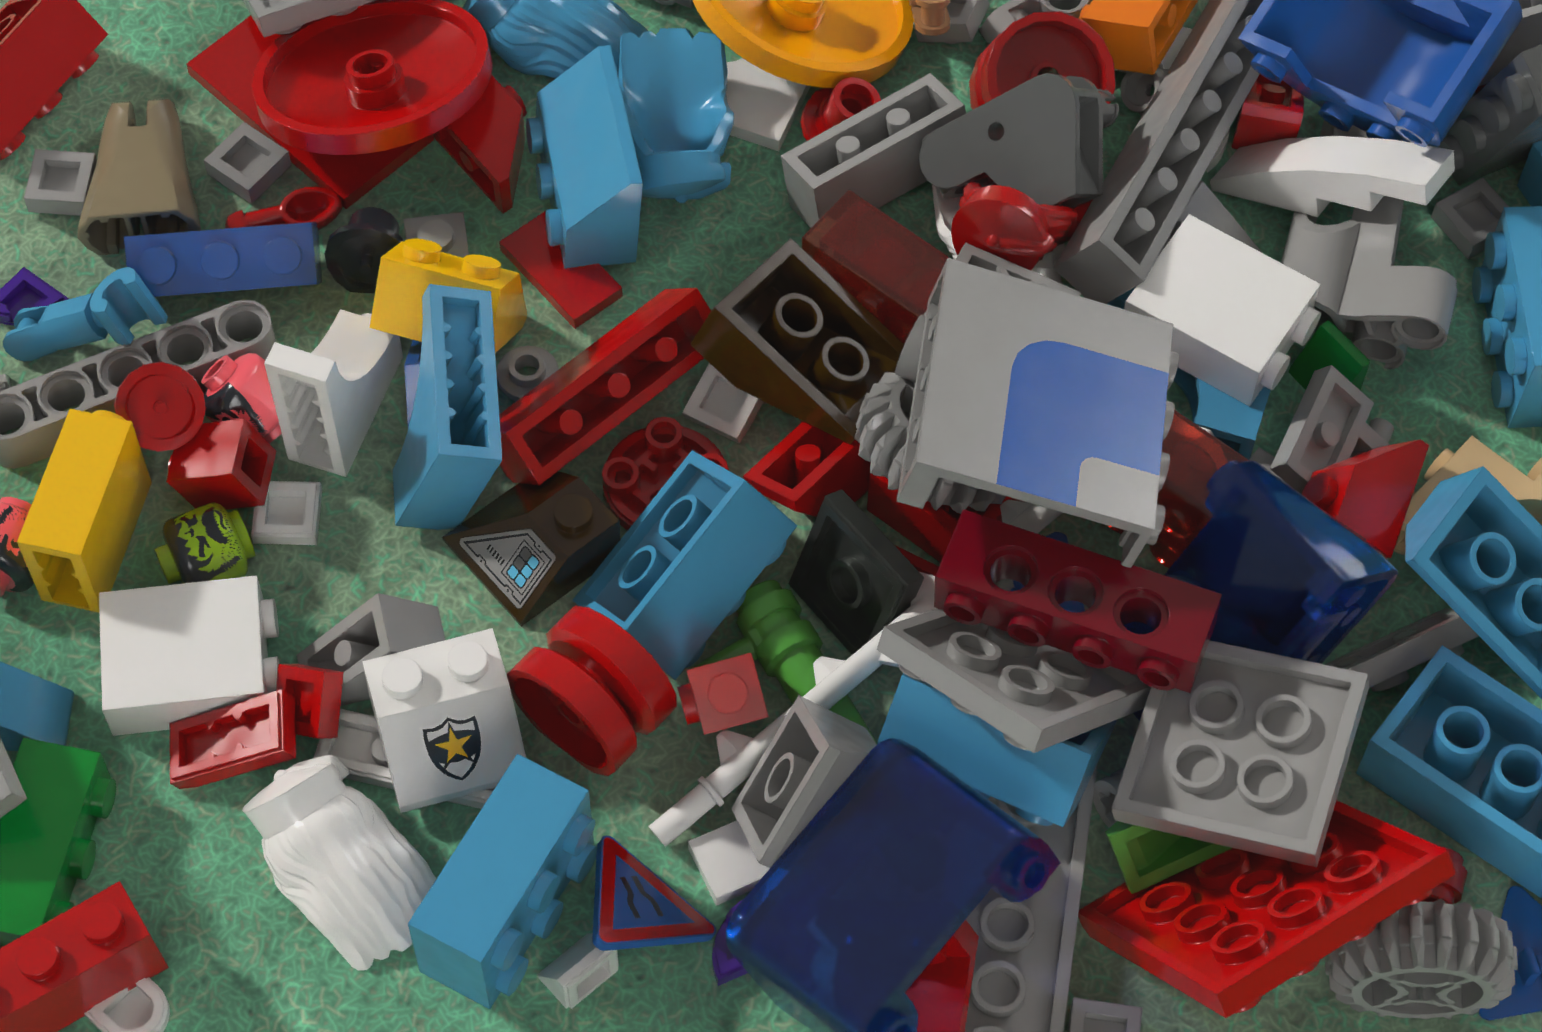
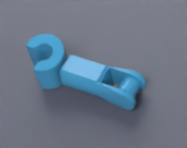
(112, 309)

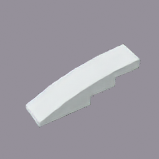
(1338, 169)

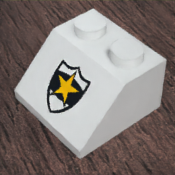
(444, 718)

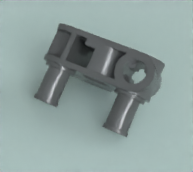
(1031, 139)

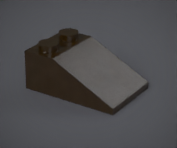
(799, 342)

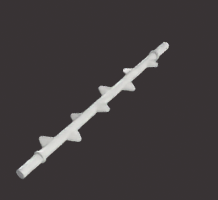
(833, 681)

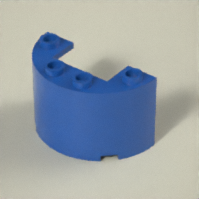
(1382, 63)

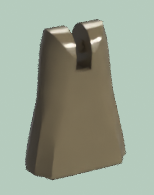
(137, 178)

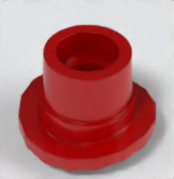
(833, 105)
(162, 405)

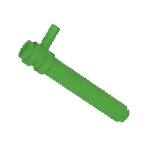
(781, 643)

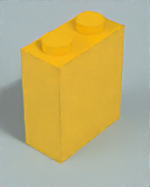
(85, 509)

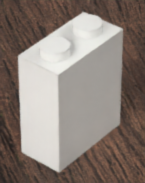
(1227, 308)
(183, 651)

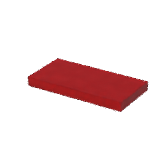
(227, 74)

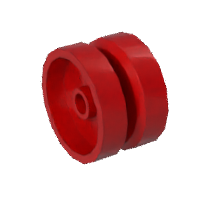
(1040, 46)
(592, 690)

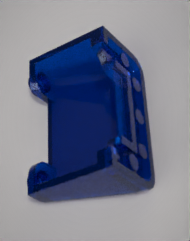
(1283, 567)
(879, 891)

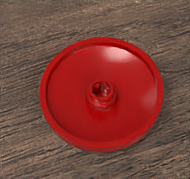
(372, 77)

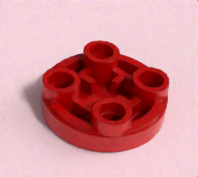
(645, 463)

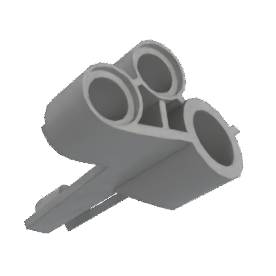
(1361, 289)

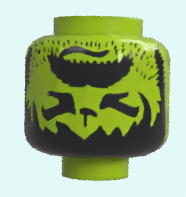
(205, 545)

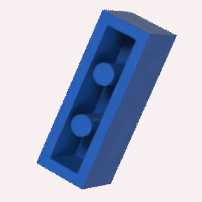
(226, 259)

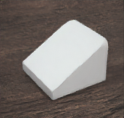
(579, 971)

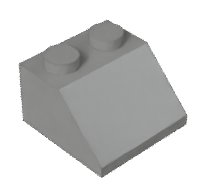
(797, 776)

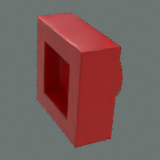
(316, 698)

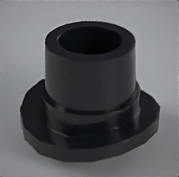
(357, 248)

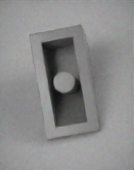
(372, 631)

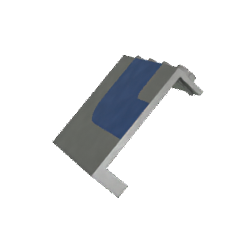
(1042, 401)

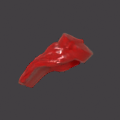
(1012, 224)

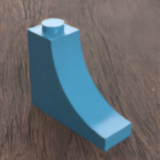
(455, 412)

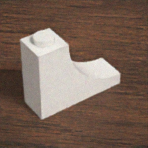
(333, 392)

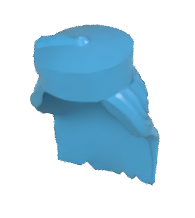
(551, 34)
(677, 111)

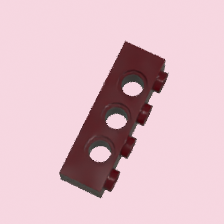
(1058, 572)

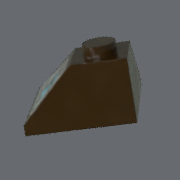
(536, 543)

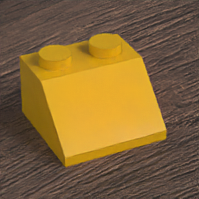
(419, 262)

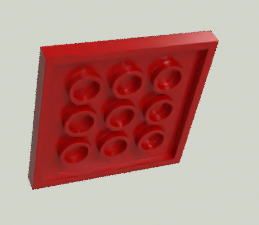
(1258, 920)

